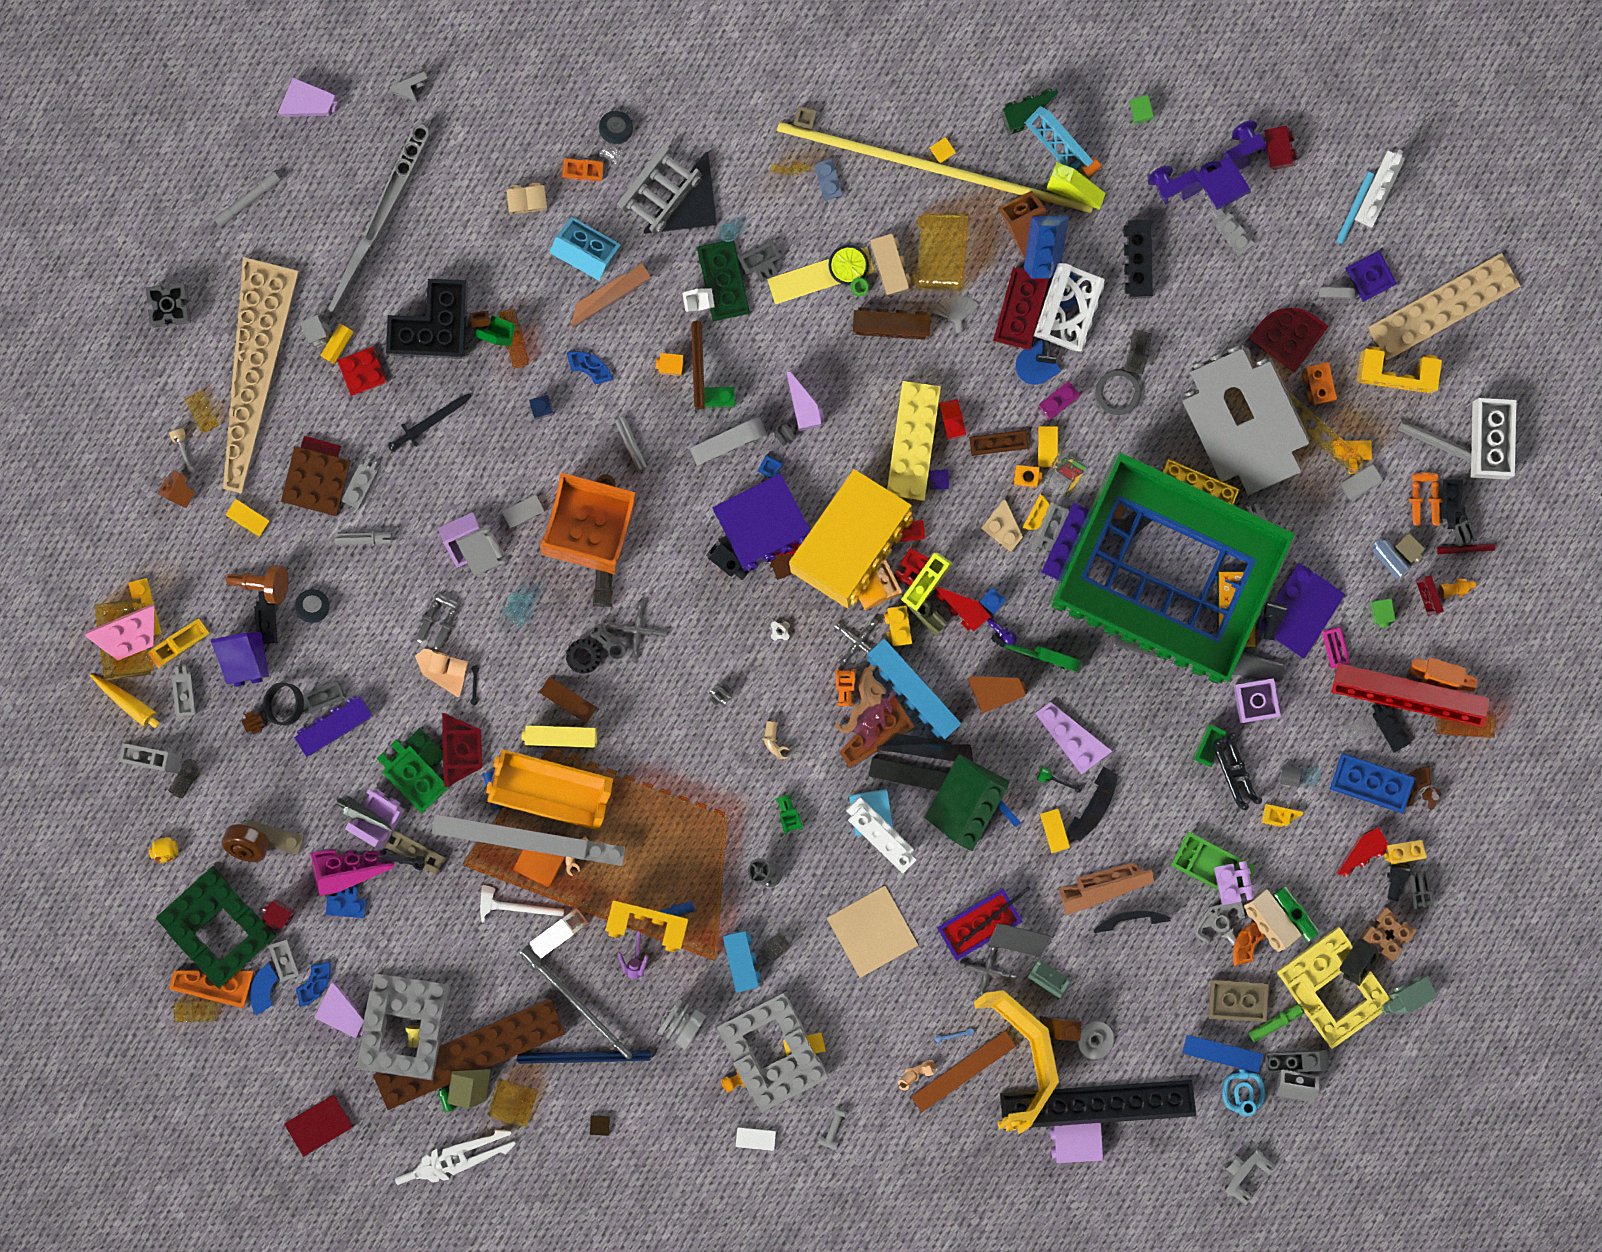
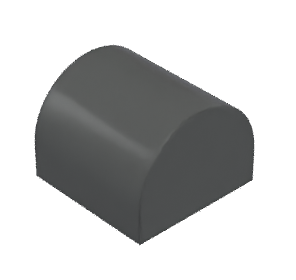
(1291, 776)

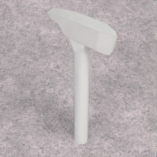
(488, 904)

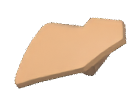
(443, 670)

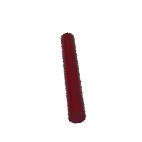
(1466, 548)

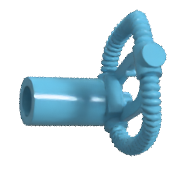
(1244, 1108)

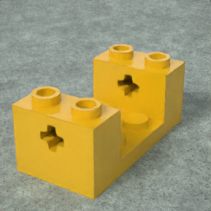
(1425, 378)
(620, 915)

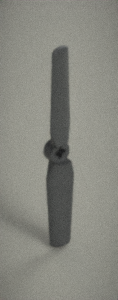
(1247, 665)

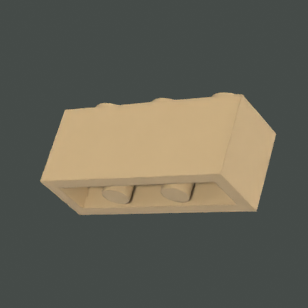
(890, 264)
(1272, 920)

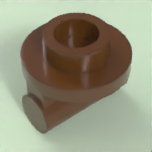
(1432, 795)

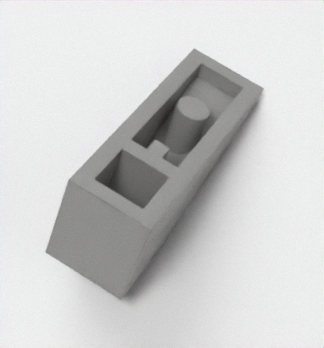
(150, 758)

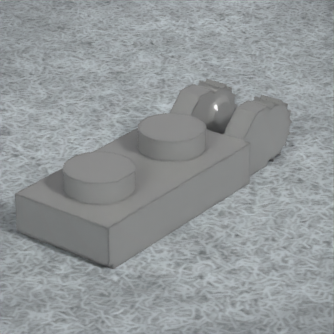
(1049, 529)

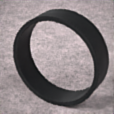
(299, 705)

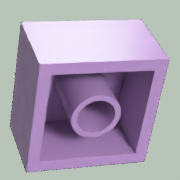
(1256, 700)

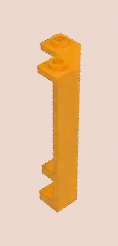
(549, 789)

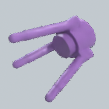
(634, 968)

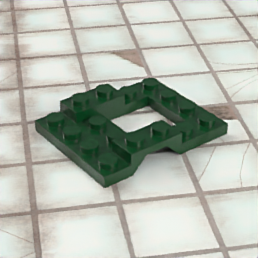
(198, 907)

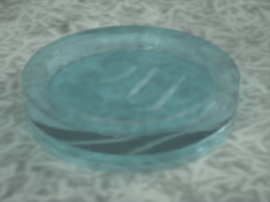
(1310, 776)

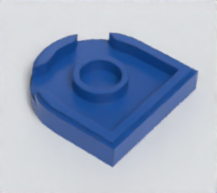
(1032, 371)

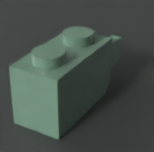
(1410, 997)

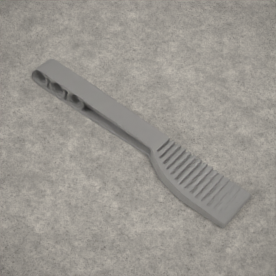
(385, 207)

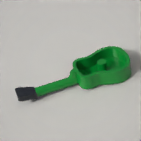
(1044, 655)

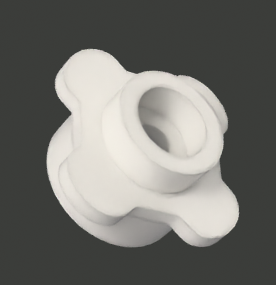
(784, 627)

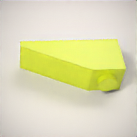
(1073, 185)
(927, 581)

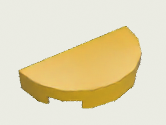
(1037, 514)

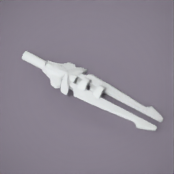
(436, 1166)

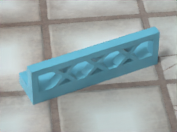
(1060, 132)

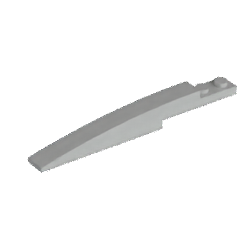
(528, 840)

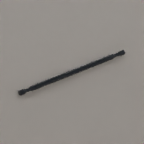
(993, 916)

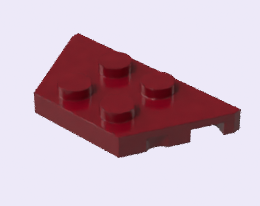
(460, 749)

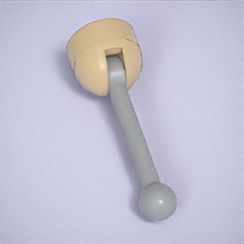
(178, 437)

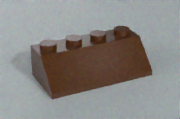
(891, 324)

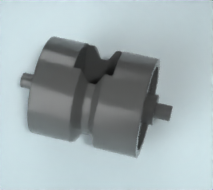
(765, 872)

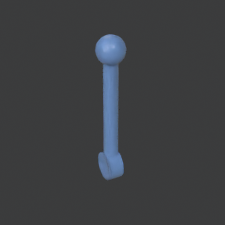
(938, 1038)

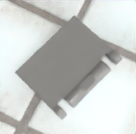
(481, 550)

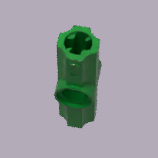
(1303, 923)

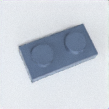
(828, 179)

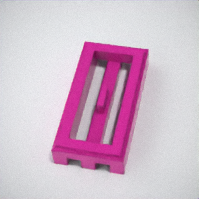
(1328, 649)

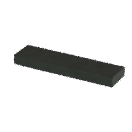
(906, 774)

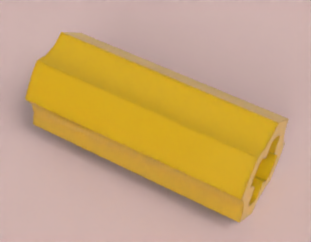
(337, 343)

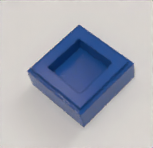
(770, 467)

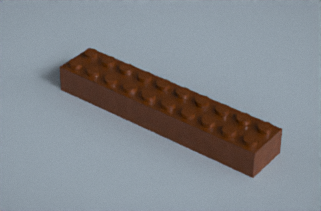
(478, 1051)

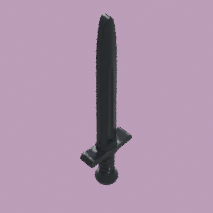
(424, 425)

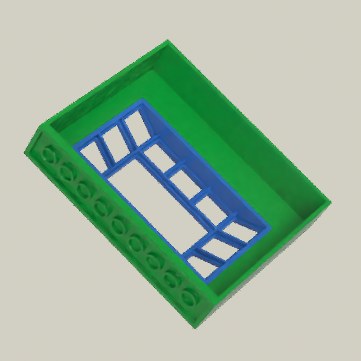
(1193, 515)

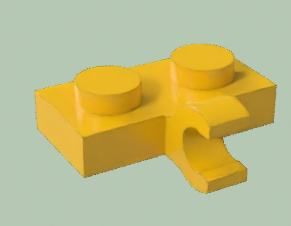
(1363, 448)

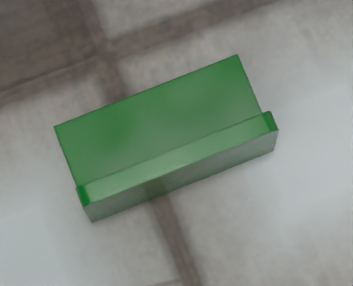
(499, 332)

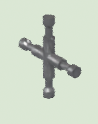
(637, 630)
(858, 642)
(987, 971)

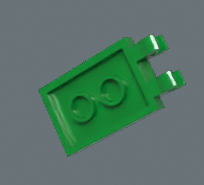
(412, 776)

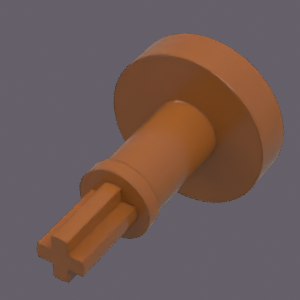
(273, 584)

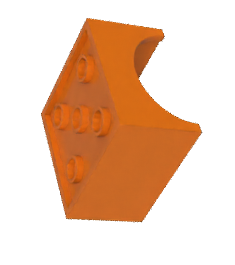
(588, 523)

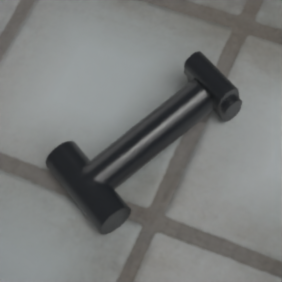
(1045, 357)

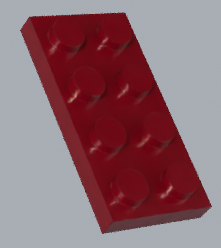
(1021, 310)

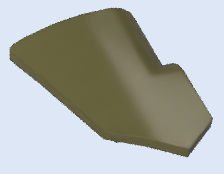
(932, 621)

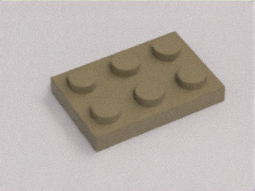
(1238, 1000)

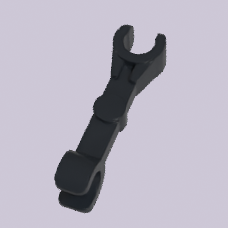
(388, 856)

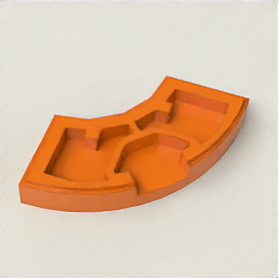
(1246, 943)

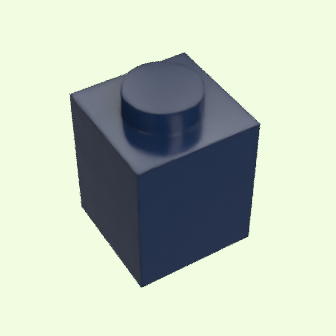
(541, 407)

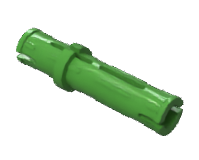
(1272, 1025)

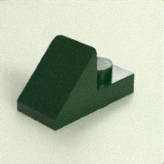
(426, 747)

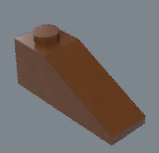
(568, 700)

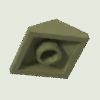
(468, 1088)

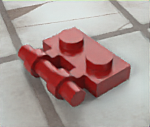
(914, 563)

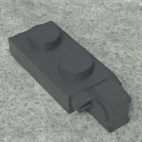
(322, 697)

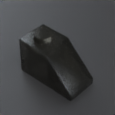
(1138, 351)

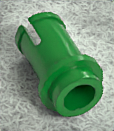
(443, 1094)

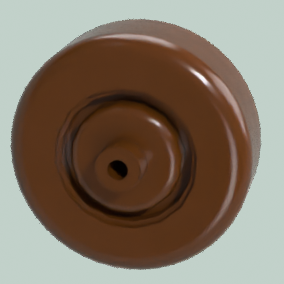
(245, 843)

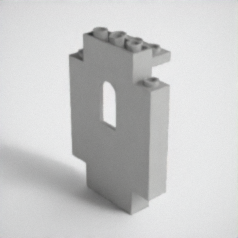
(1258, 448)

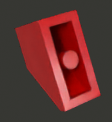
(952, 419)

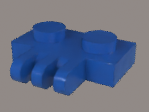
(346, 904)

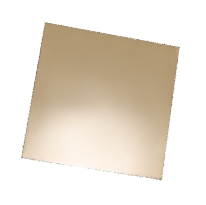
(872, 931)

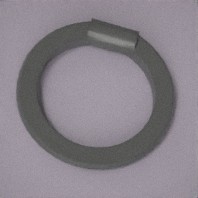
(1136, 397)

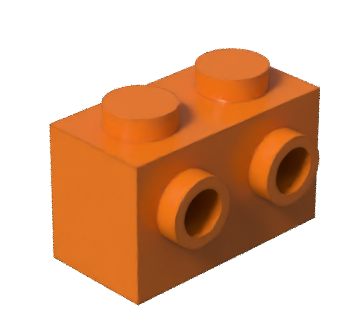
(1319, 384)

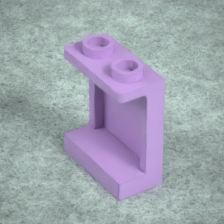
(384, 808)
(1077, 1143)

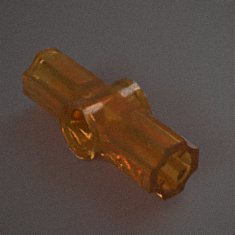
(517, 350)

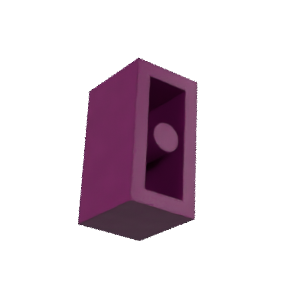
(1059, 400)

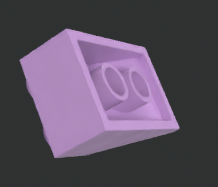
(805, 408)

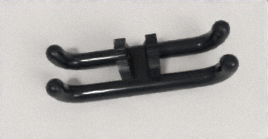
(1235, 772)

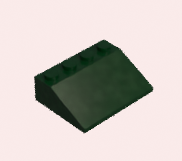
(966, 802)

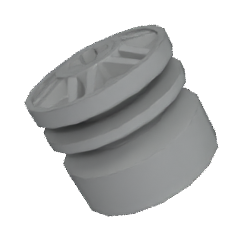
(681, 1023)

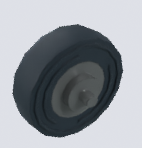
(615, 127)

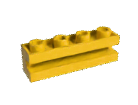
(1203, 482)

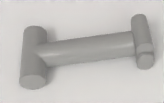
(828, 1141)

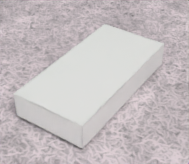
(755, 1138)

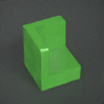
(1141, 109)

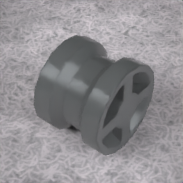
(784, 434)

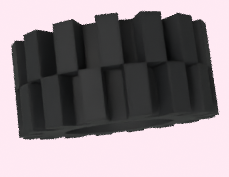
(571, 656)

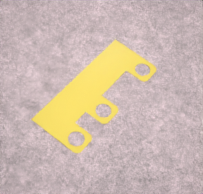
(806, 280)

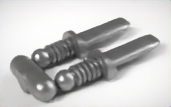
(429, 618)

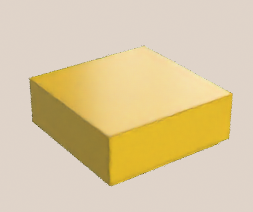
(942, 150)

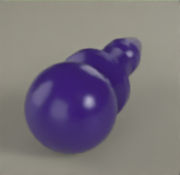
(1007, 636)

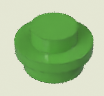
(859, 286)

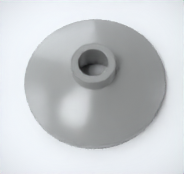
(1103, 1040)

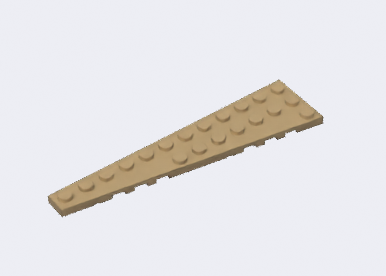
(262, 319)

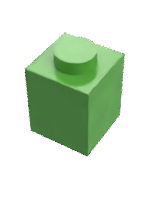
(1383, 612)

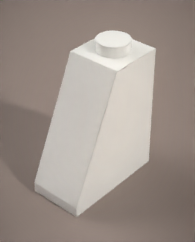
(558, 933)

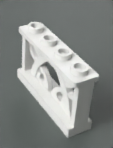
(1087, 307)

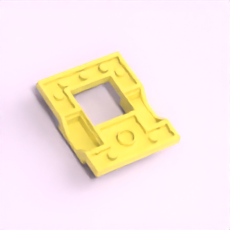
(1315, 969)

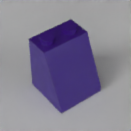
(241, 658)

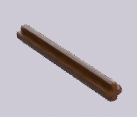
(698, 368)

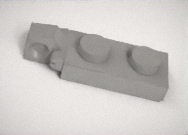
(1232, 231)

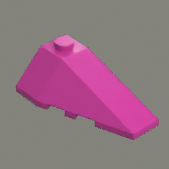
(340, 871)

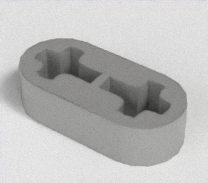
(1336, 293)

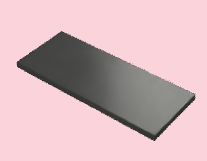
(1019, 939)

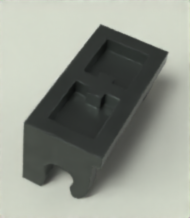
(1359, 962)

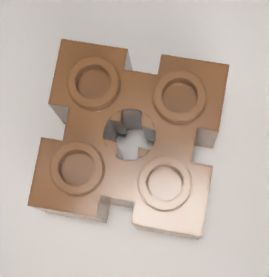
(1400, 933)

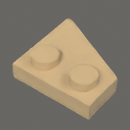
(1003, 527)

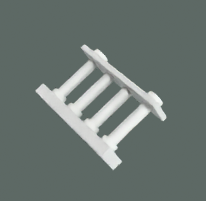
(880, 834)

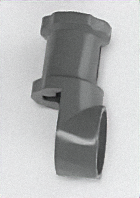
(608, 641)

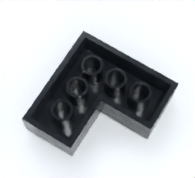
(440, 332)

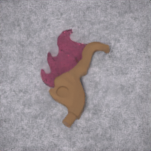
(870, 710)

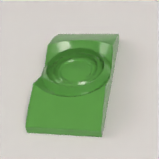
(1199, 857)

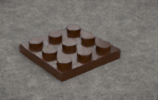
(315, 480)

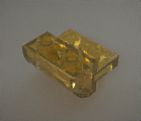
(512, 1102)

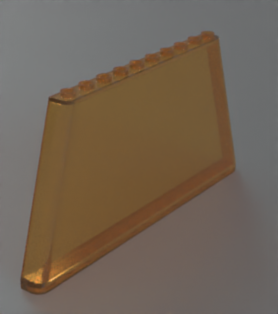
(668, 858)

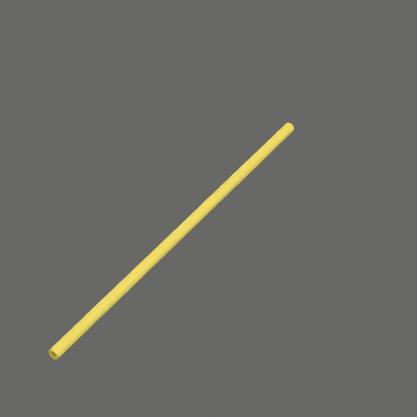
(931, 166)

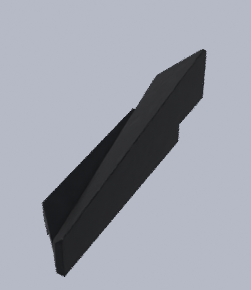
(926, 747)

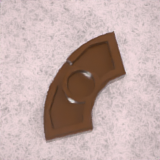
(1422, 779)

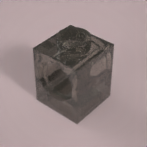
(775, 946)

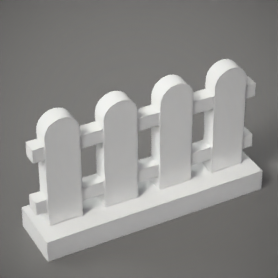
(1380, 188)

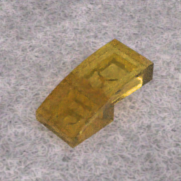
(795, 169)
(201, 411)
(194, 1011)

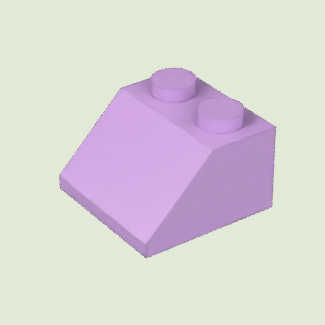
(455, 530)

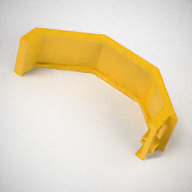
(1041, 1051)

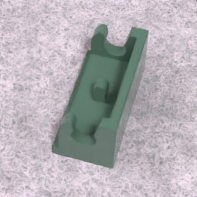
(1048, 978)

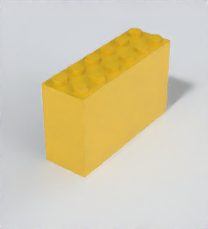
(851, 539)

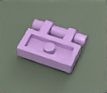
(1228, 884)

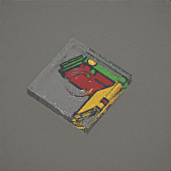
(1067, 476)

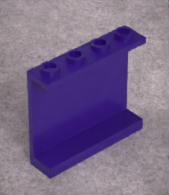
(762, 522)

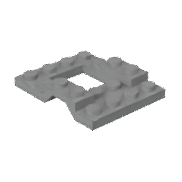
(409, 1000)
(785, 1076)

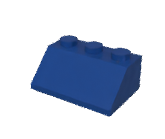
(1045, 245)

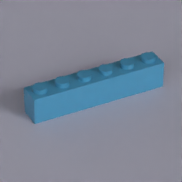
(913, 688)

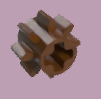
(253, 722)

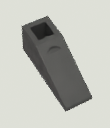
(1297, 1061)

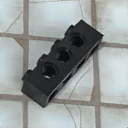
(1143, 229)

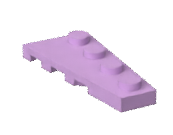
(1073, 739)

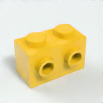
(899, 626)

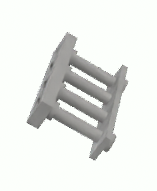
(652, 172)

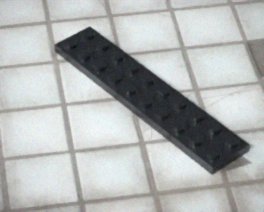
(1106, 1103)

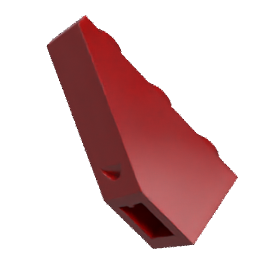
(968, 610)
(1365, 847)

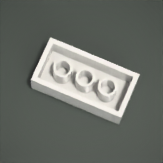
(1493, 438)

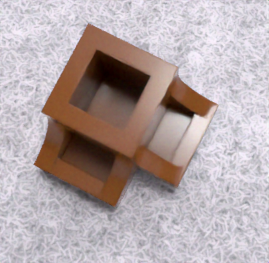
(176, 489)

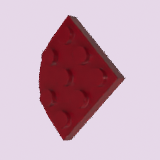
(1288, 335)

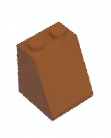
(1018, 217)
(996, 691)

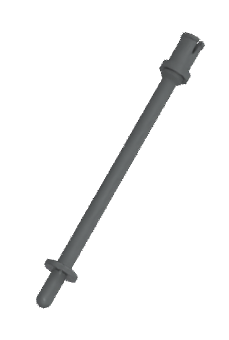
(537, 964)

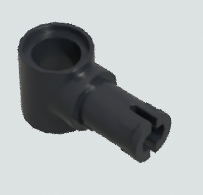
(1274, 614)
(1397, 876)

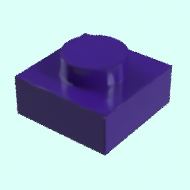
(938, 479)

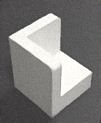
(698, 300)

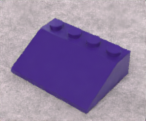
(1308, 610)

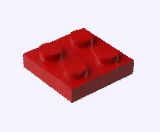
(362, 371)

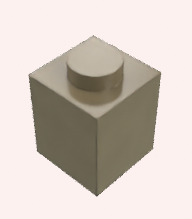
(1409, 548)

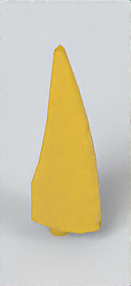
(129, 703)

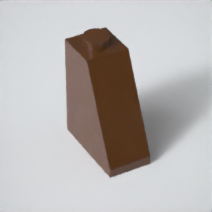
(1062, 1028)

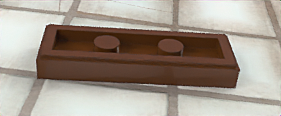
(998, 442)

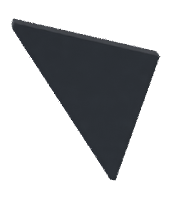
(697, 207)

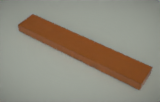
(963, 1071)

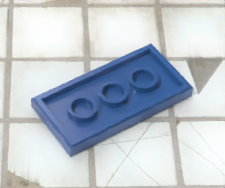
(1372, 783)

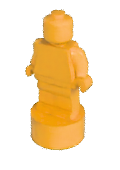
(1461, 587)
(732, 1082)

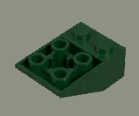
(1016, 114)

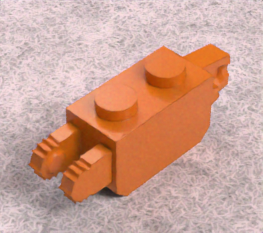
(1443, 674)

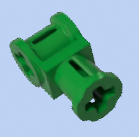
(788, 816)

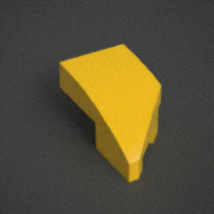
(1279, 816)

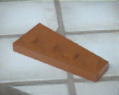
(896, 722)

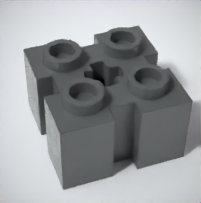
(158, 298)

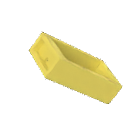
(560, 736)

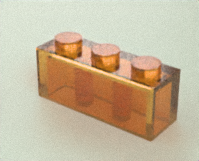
(1450, 727)

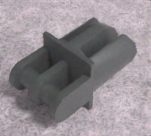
(1463, 529)
(1421, 891)

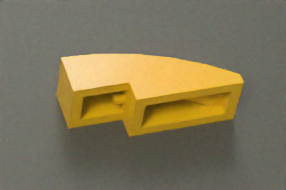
(178, 643)

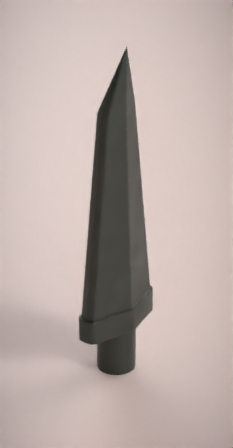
(358, 811)

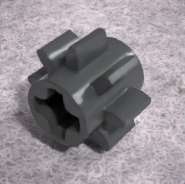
(720, 694)

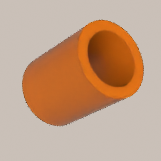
(1092, 168)

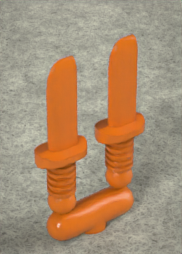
(1425, 477)

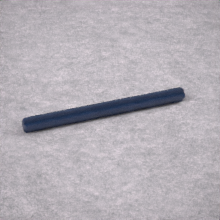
(578, 1057)

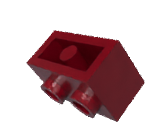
(1280, 147)
(277, 914)

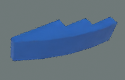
(1222, 1053)

